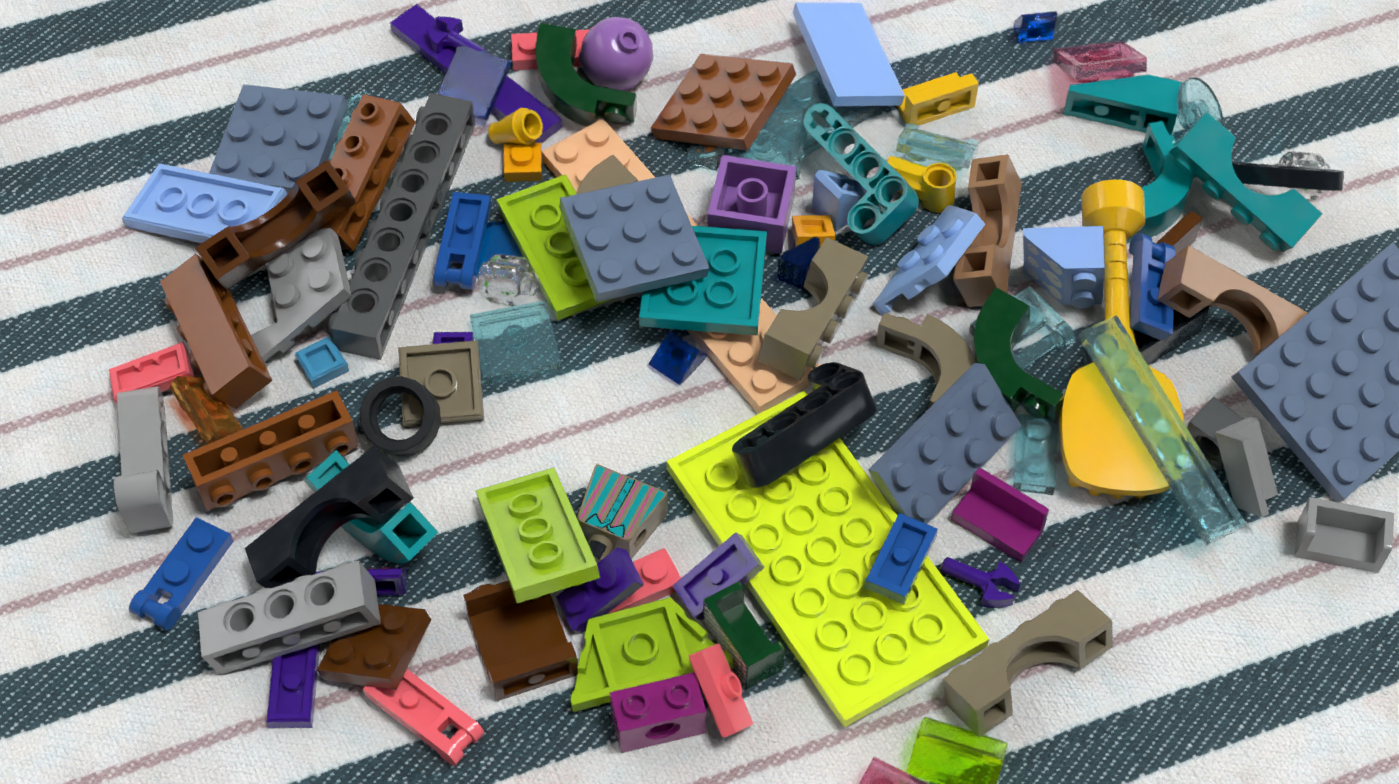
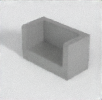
(1344, 535)

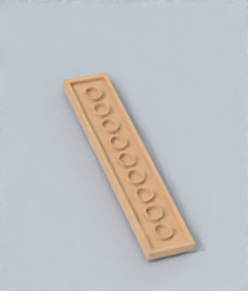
(732, 353)

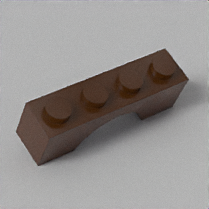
(248, 246)

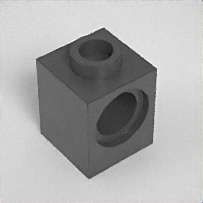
(1205, 423)

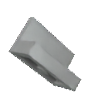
(1247, 465)

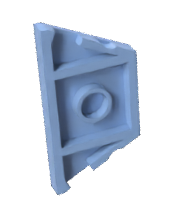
(933, 257)

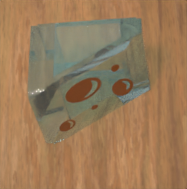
(705, 156)

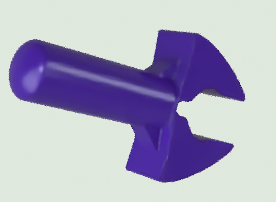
(450, 36)
(985, 581)

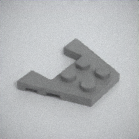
(305, 288)

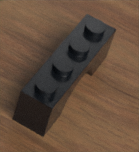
(364, 489)

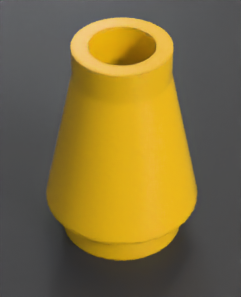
(517, 128)

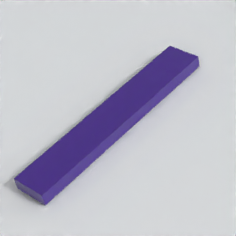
(412, 29)

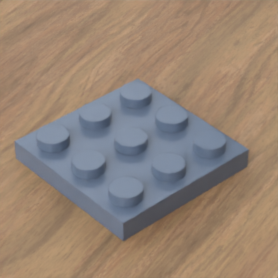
(278, 135)
(633, 237)

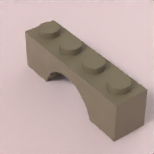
(797, 336)
(1066, 633)

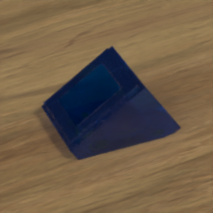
(1035, 26)
(796, 262)
(677, 358)

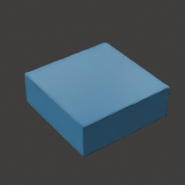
(322, 362)

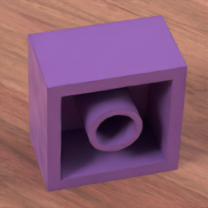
(753, 197)

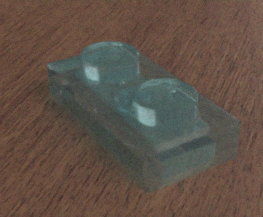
(1035, 455)

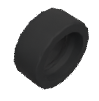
(372, 403)

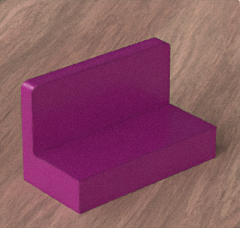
(1001, 515)

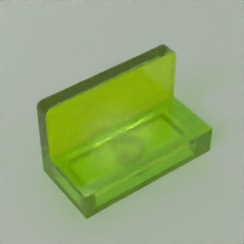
(955, 755)

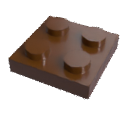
(378, 653)

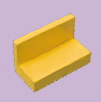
(938, 98)

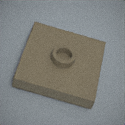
(450, 374)

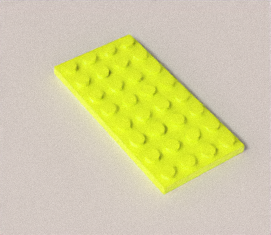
(818, 543)

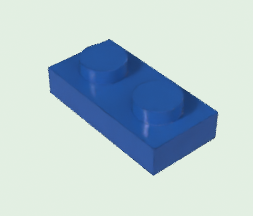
(901, 558)

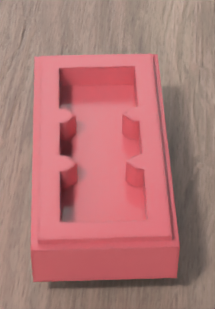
(152, 370)
(721, 690)

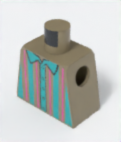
(619, 512)

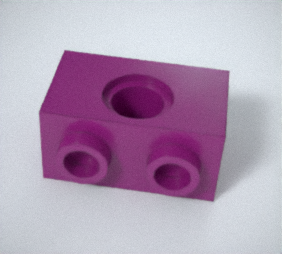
(658, 712)

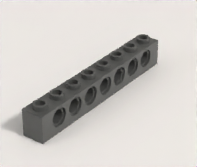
(403, 226)

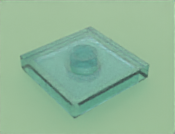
(779, 140)
(515, 342)

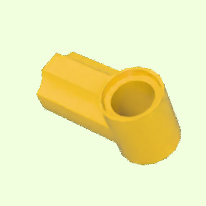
(933, 183)

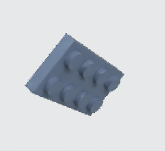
(945, 446)

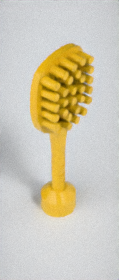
(1095, 434)

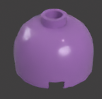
(616, 53)

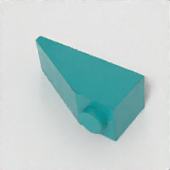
(1126, 102)

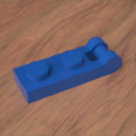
(462, 239)
(1148, 313)
(182, 573)

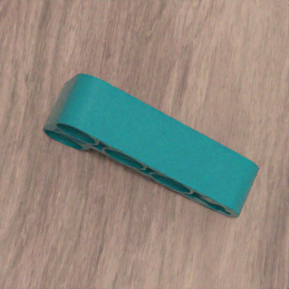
(858, 163)

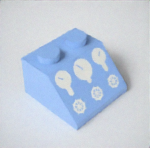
(1066, 262)

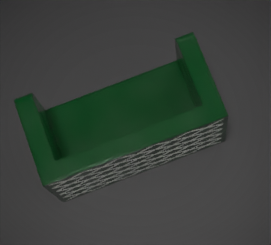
(741, 636)

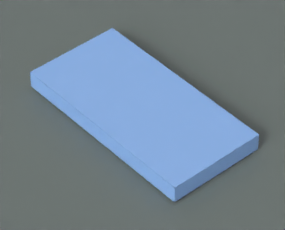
(848, 54)
(197, 203)

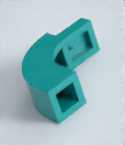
(1169, 192)
(393, 540)

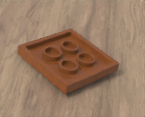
(723, 101)

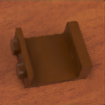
(519, 641)

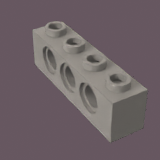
(259, 625)

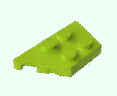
(636, 649)

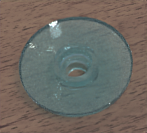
(1195, 100)

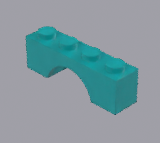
(1208, 155)

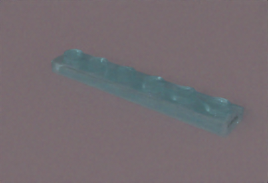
(1162, 430)

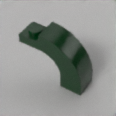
(567, 90)
(995, 335)

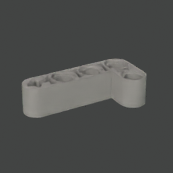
(145, 483)

